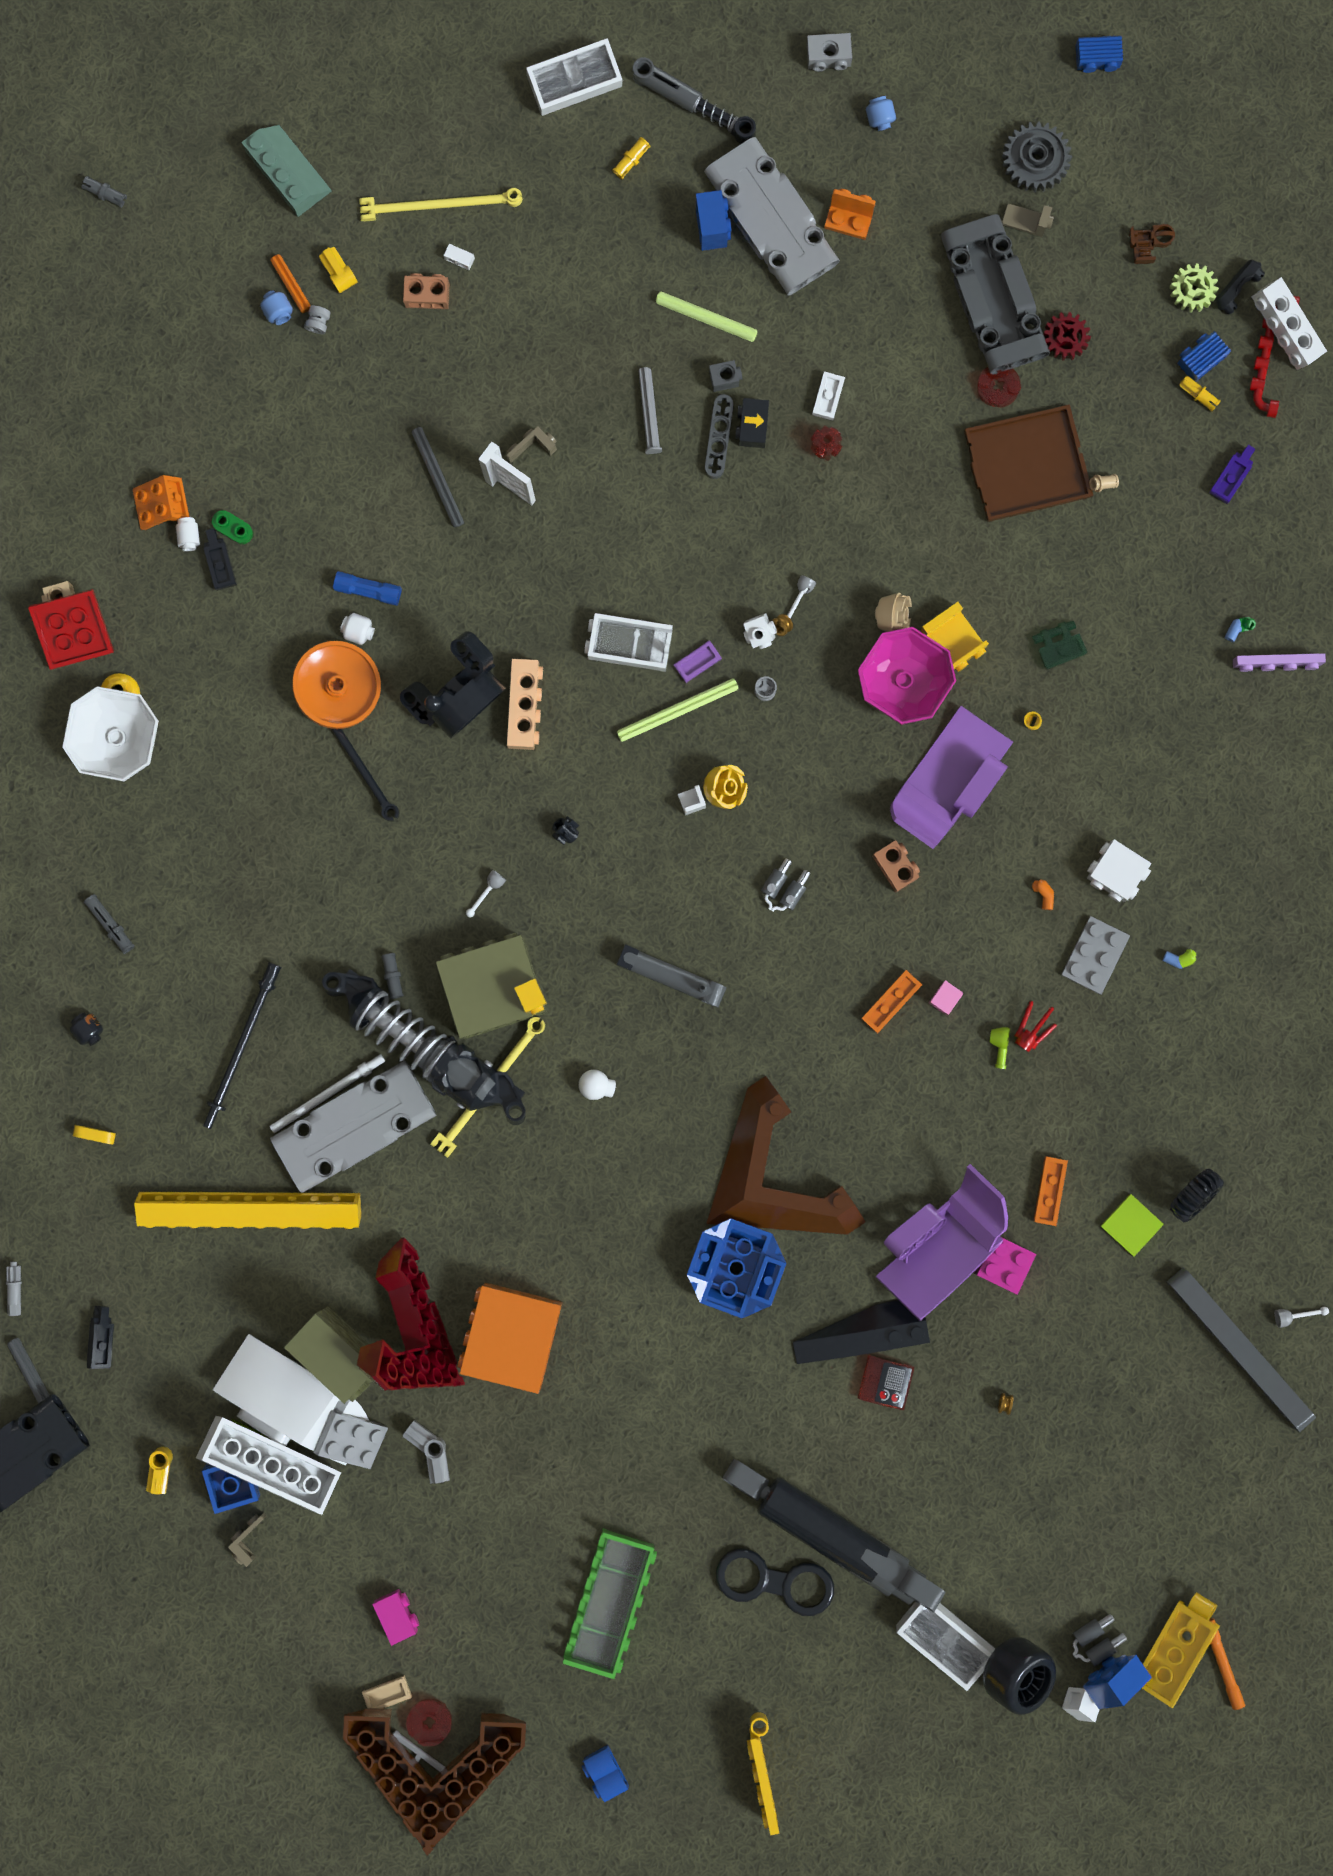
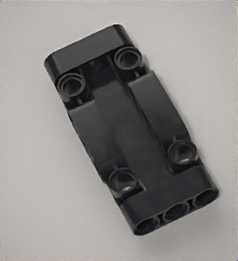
(29, 1450)

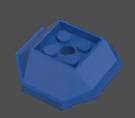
(741, 1292)

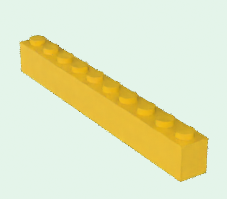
(248, 1209)

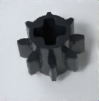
(565, 830)

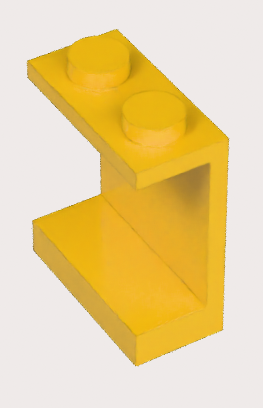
(956, 635)

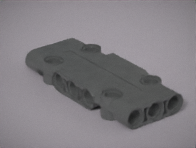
(994, 294)

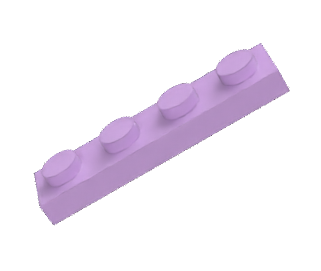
(1288, 662)

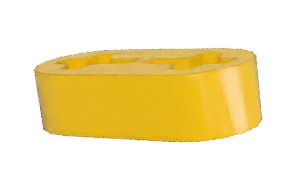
(94, 1134)

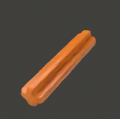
(290, 283)

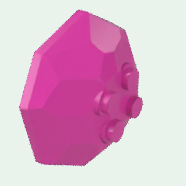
(906, 675)

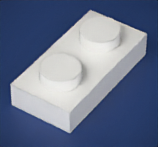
(828, 396)

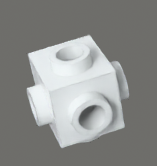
(762, 624)

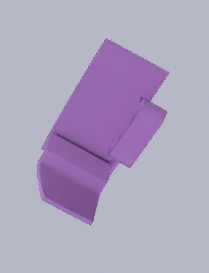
(951, 778)
(944, 1245)

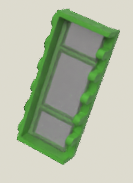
(609, 1604)

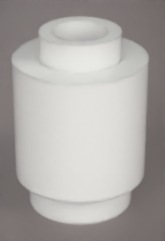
(187, 534)

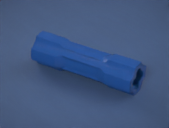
(354, 585)

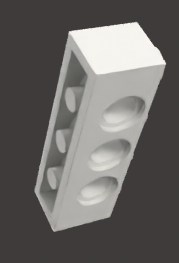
(1299, 326)

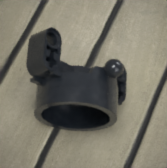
(463, 695)

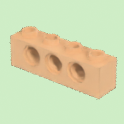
(520, 670)

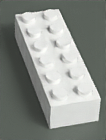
(268, 1465)

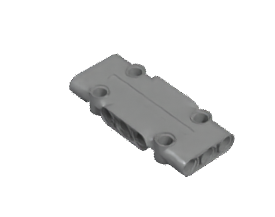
(772, 216)
(353, 1126)

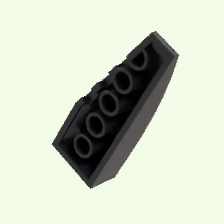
(865, 1332)

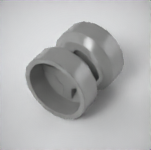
(317, 319)
(765, 684)

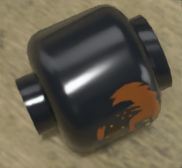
(86, 1029)

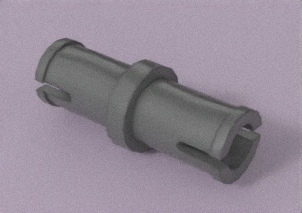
(104, 191)
(392, 976)

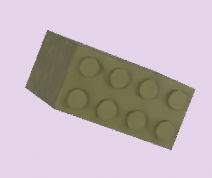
(483, 985)
(331, 1354)

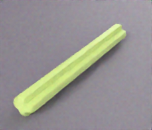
(706, 316)

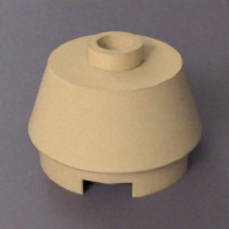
(893, 612)

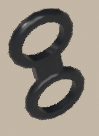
(774, 1582)

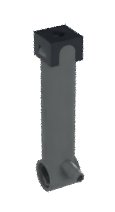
(671, 976)

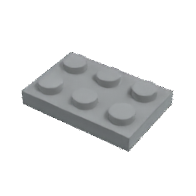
(1095, 955)
(350, 1439)

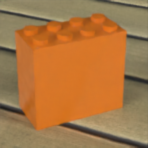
(509, 1337)

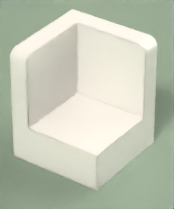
(692, 800)
(1080, 1705)

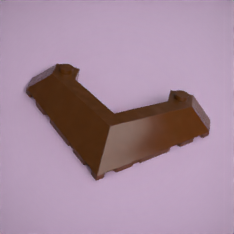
(740, 1184)
(427, 1803)

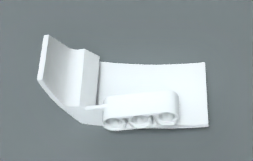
(280, 1395)

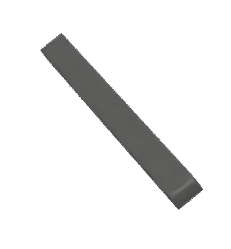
(1241, 1349)

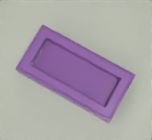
(697, 661)

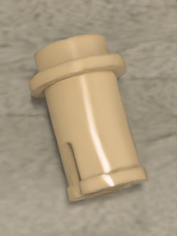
(1099, 482)

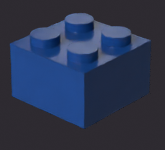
(713, 220)
(228, 1490)
(1116, 1681)

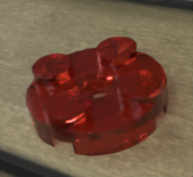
(996, 397)
(419, 1731)

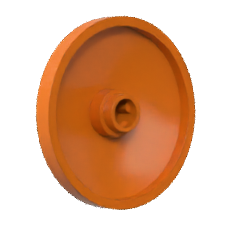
(336, 684)

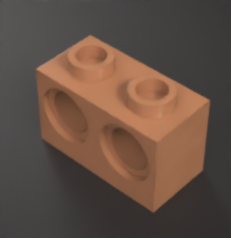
(425, 297)
(891, 869)

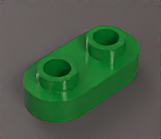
(232, 526)

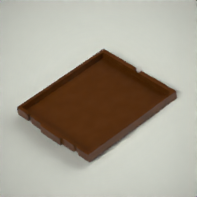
(1028, 463)

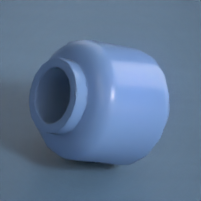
(881, 113)
(276, 307)

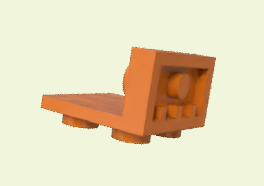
(850, 213)
(160, 501)

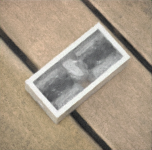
(574, 77)
(946, 1642)

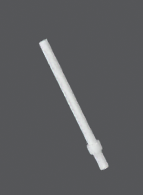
(363, 1070)

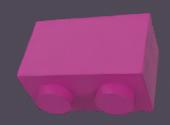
(396, 1617)

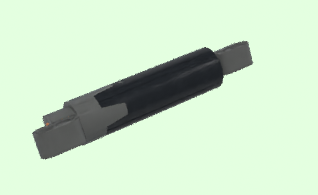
(835, 1537)

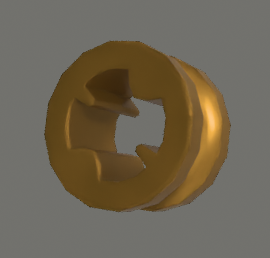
(783, 624)
(1005, 1403)

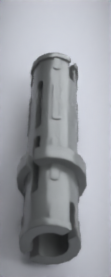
(114, 931)

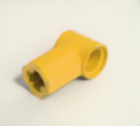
(339, 273)
(159, 1472)

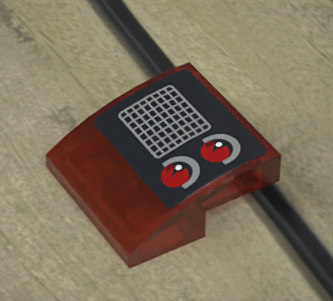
(886, 1382)

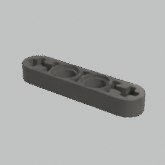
(716, 436)

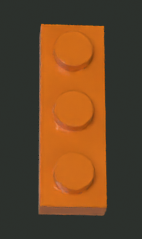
(891, 1001)
(1050, 1191)

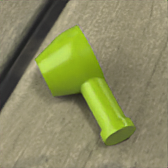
(999, 1038)

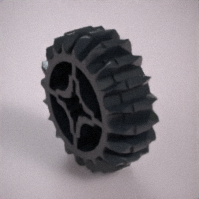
(1196, 1195)

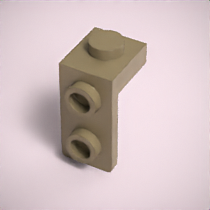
(1028, 220)
(546, 440)
(241, 1552)

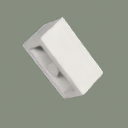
(459, 257)

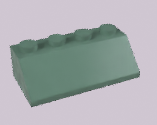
(286, 168)

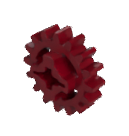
(1063, 326)

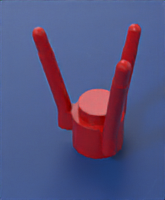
(1027, 1039)

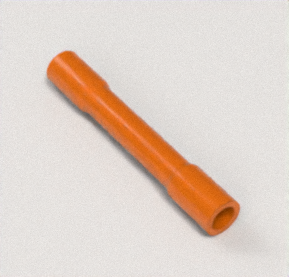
(1232, 1689)

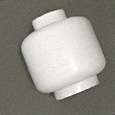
(357, 628)

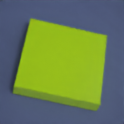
(1132, 1225)

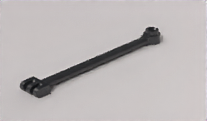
(386, 806)

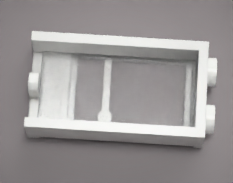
(629, 642)

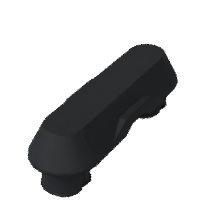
(1249, 271)

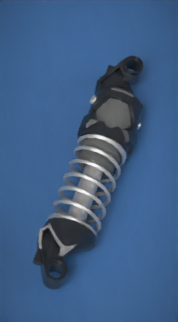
(447, 1065)

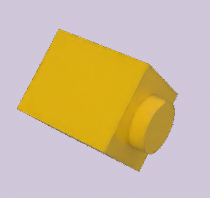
(531, 997)

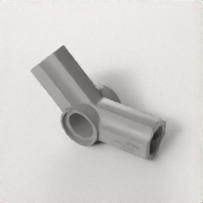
(436, 1462)

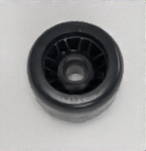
(1019, 1675)

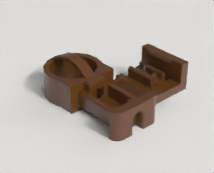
(1144, 244)

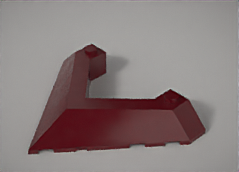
(428, 1354)

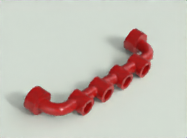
(1261, 364)

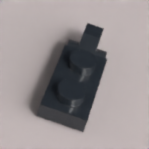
(219, 561)
(100, 1339)

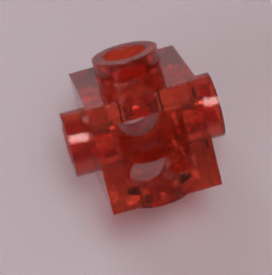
(823, 449)

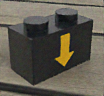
(753, 423)

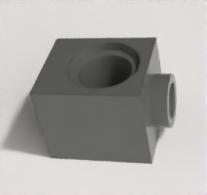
(720, 384)

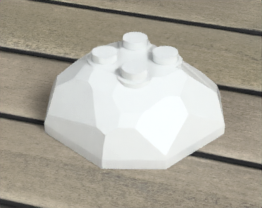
(110, 734)

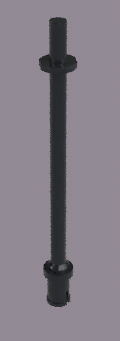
(266, 985)

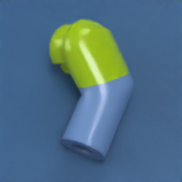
(1180, 961)

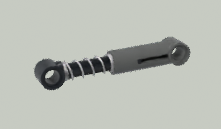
(690, 98)

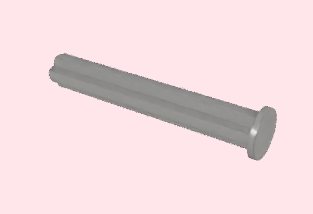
(649, 411)

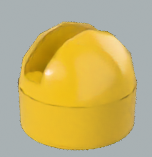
(1029, 718)

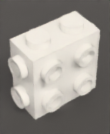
(1118, 871)

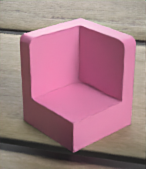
(946, 998)

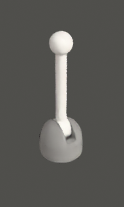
(805, 586)
(494, 881)
(1284, 1317)

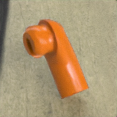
(1046, 891)

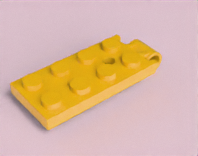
(1172, 1657)
(760, 1773)

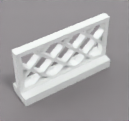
(497, 469)

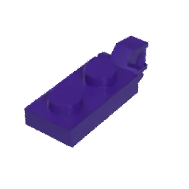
(1233, 475)

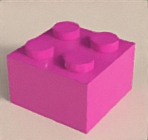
(1007, 1266)

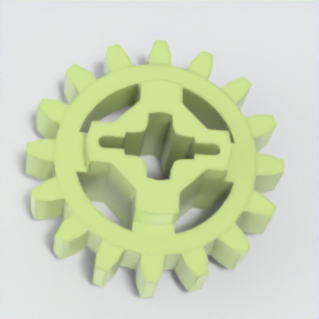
(1184, 282)

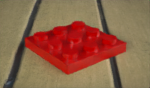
(71, 629)

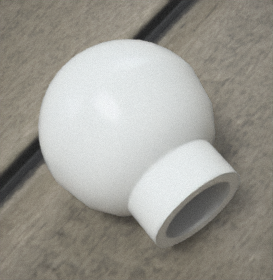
(596, 1085)

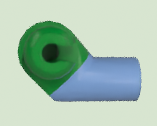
(1239, 625)

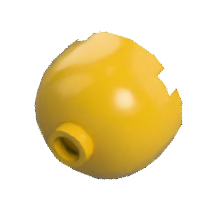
(725, 786)

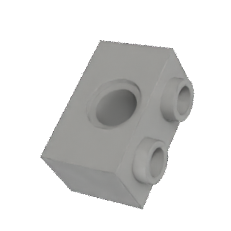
(837, 43)

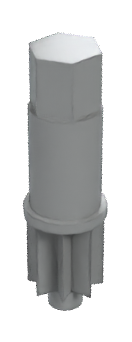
(13, 1289)

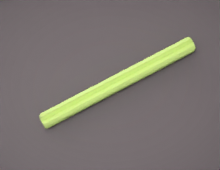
(677, 710)

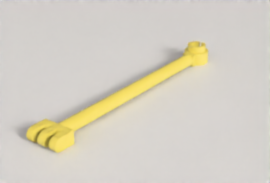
(372, 209)
(447, 1140)

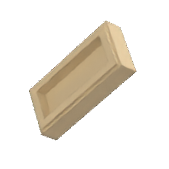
(387, 1693)

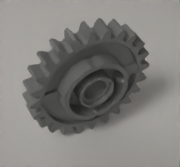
(1036, 141)

